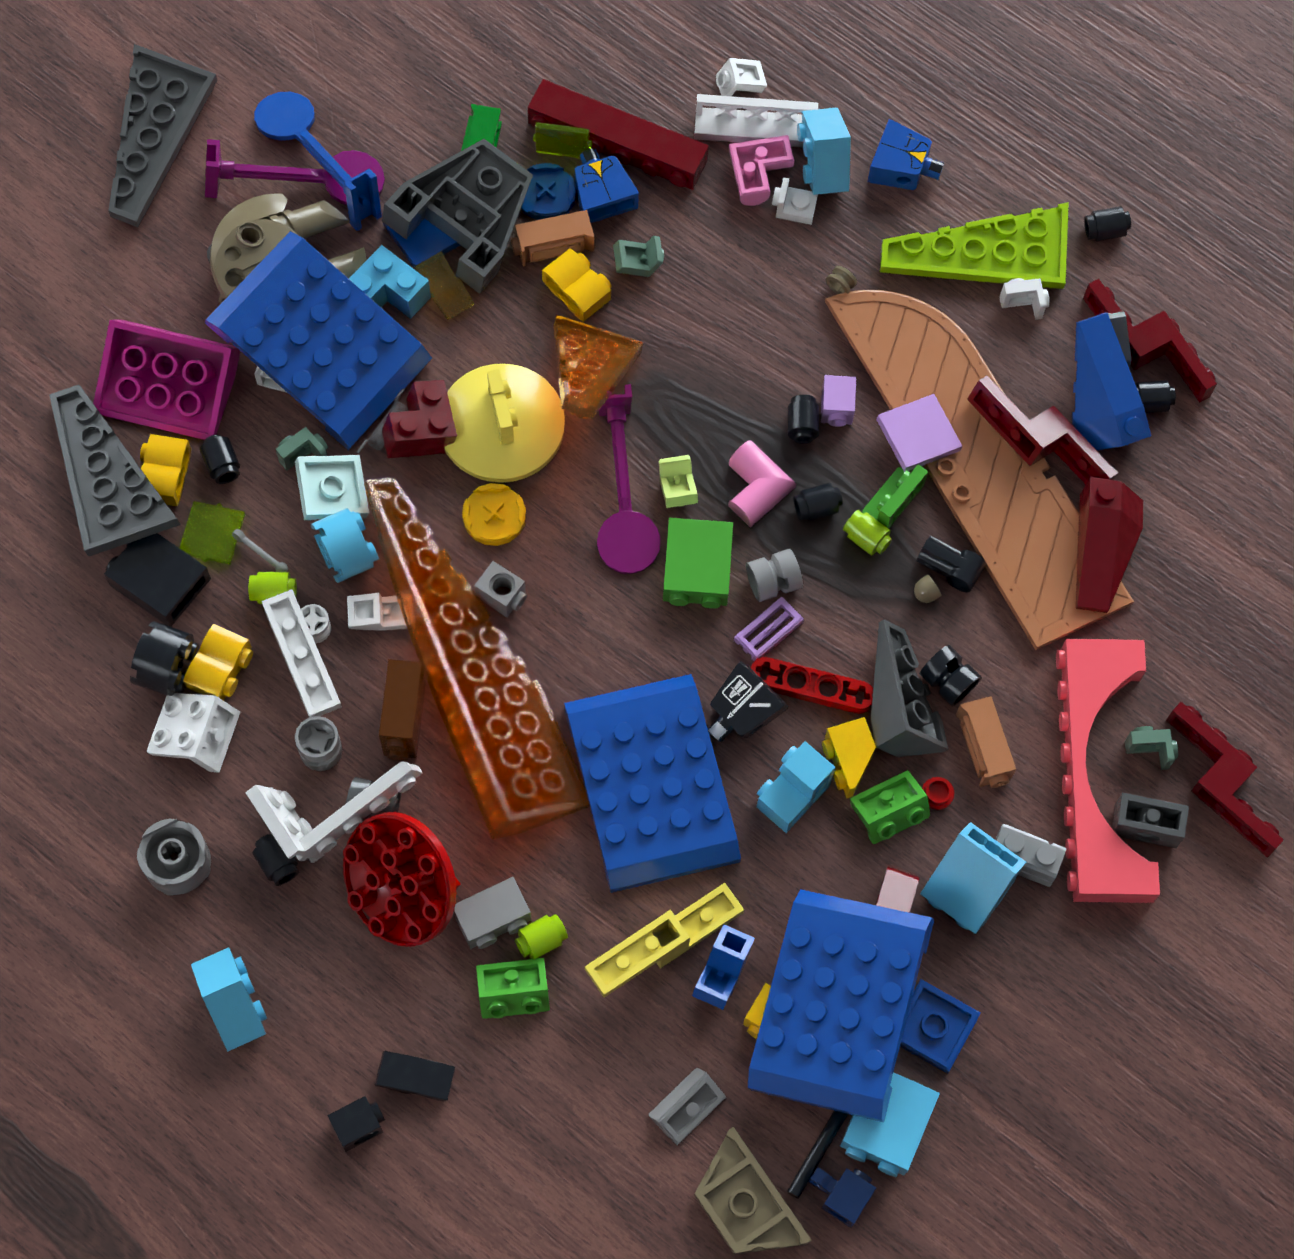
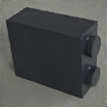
(157, 577)

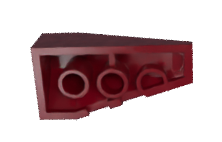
(1106, 539)

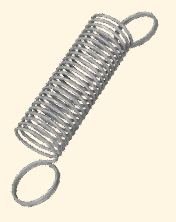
(380, 427)

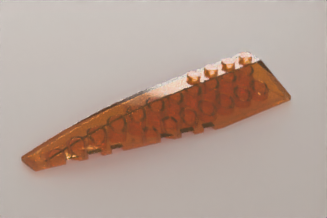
(480, 688)

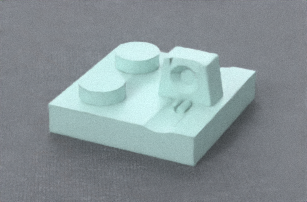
(331, 485)

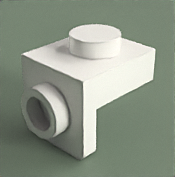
(1025, 292)

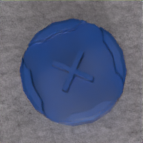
(550, 192)

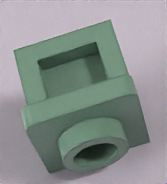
(637, 257)
(300, 445)
(1147, 740)

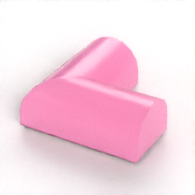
(751, 162)
(766, 483)

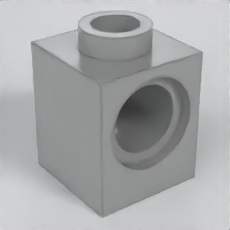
(495, 577)

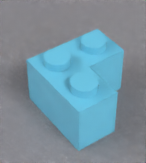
(828, 150)
(390, 279)
(801, 783)
(226, 993)

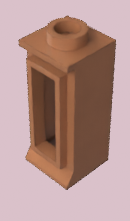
(553, 237)
(986, 742)

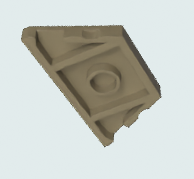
(746, 1203)

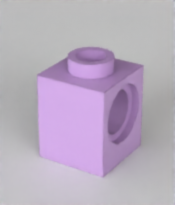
(838, 400)

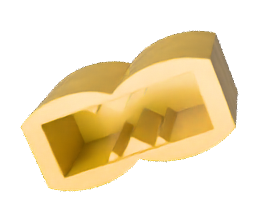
(576, 284)
(166, 465)
(218, 663)

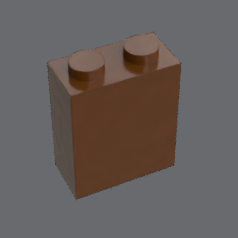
(402, 709)

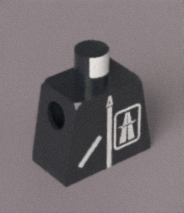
(744, 704)

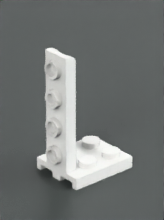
(297, 835)

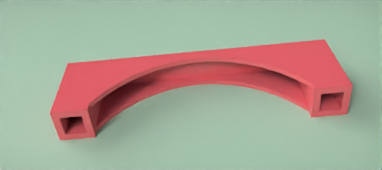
(1100, 860)

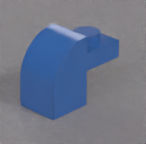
(723, 967)

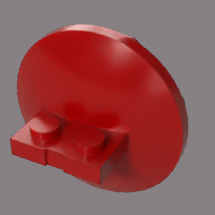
(399, 879)

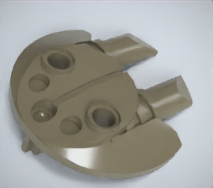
(265, 225)

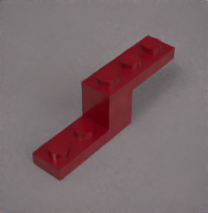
(1155, 338)
(1040, 435)
(1224, 778)

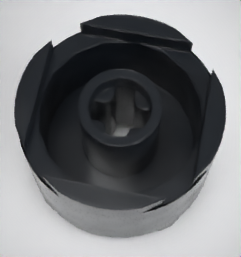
(163, 659)

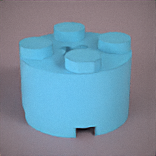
(344, 544)

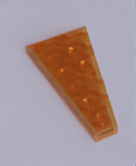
(590, 364)

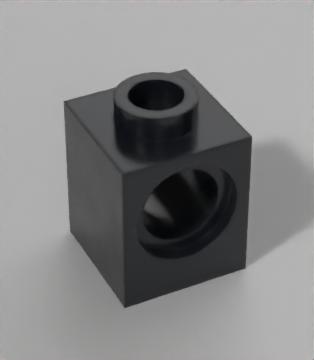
(357, 1122)

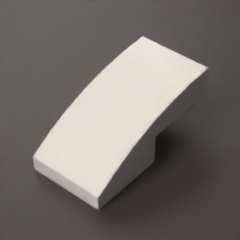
(374, 612)

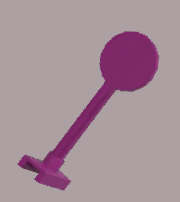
(351, 161)
(627, 539)

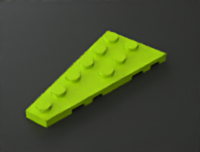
(987, 250)

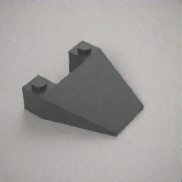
(471, 200)

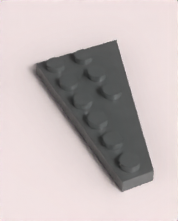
(156, 120)
(106, 484)

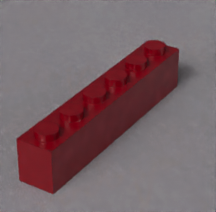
(622, 134)

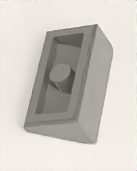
(687, 1105)

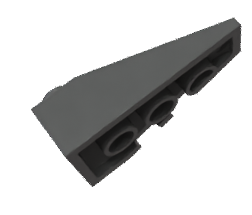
(900, 709)

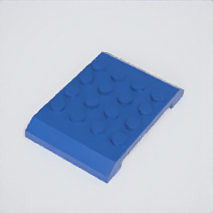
(320, 338)
(652, 783)
(839, 1004)

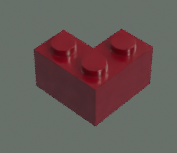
(425, 426)

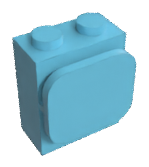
(972, 878)
(897, 1138)

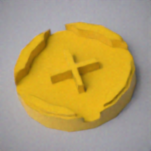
(494, 514)

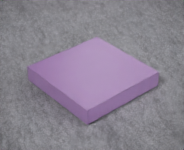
(919, 432)

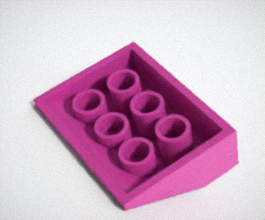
(165, 379)

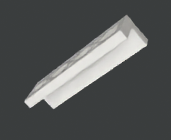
(755, 123)
(301, 654)

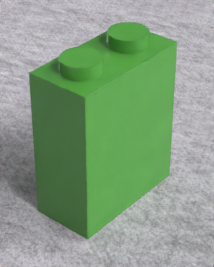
(698, 562)

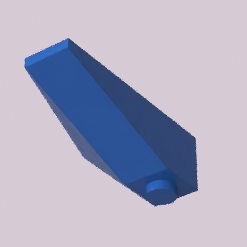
(1105, 394)

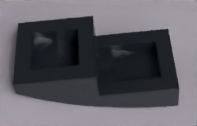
(415, 1076)

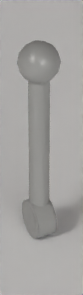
(241, 537)

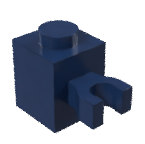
(846, 1196)

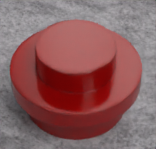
(939, 792)

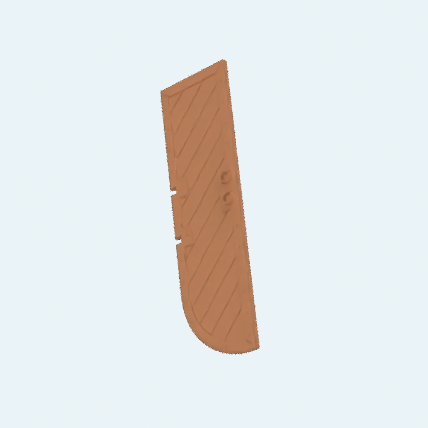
(1004, 506)

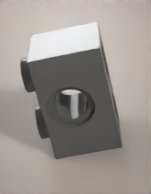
(1150, 820)

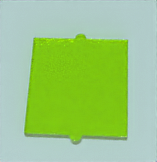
(561, 140)
(210, 532)

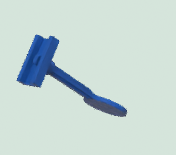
(290, 117)

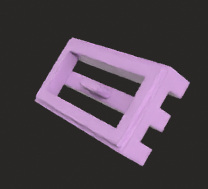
(749, 647)

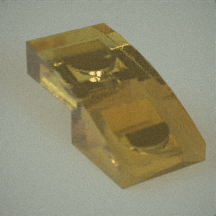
(445, 288)

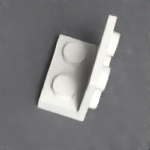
(194, 729)

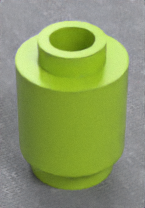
(867, 532)
(270, 584)
(541, 936)

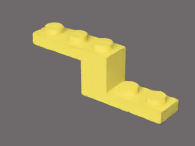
(664, 939)

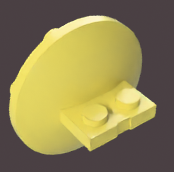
(504, 423)

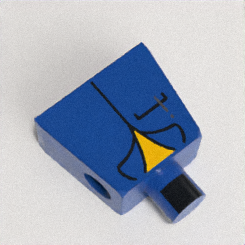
(903, 158)
(603, 186)

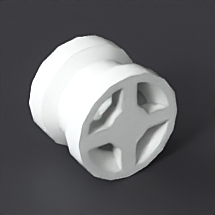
(316, 615)

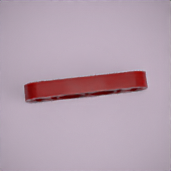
(814, 678)

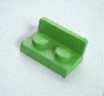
(896, 495)
(891, 806)
(512, 988)

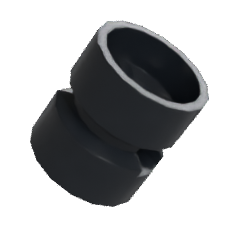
(949, 673)

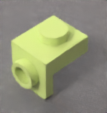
(677, 481)

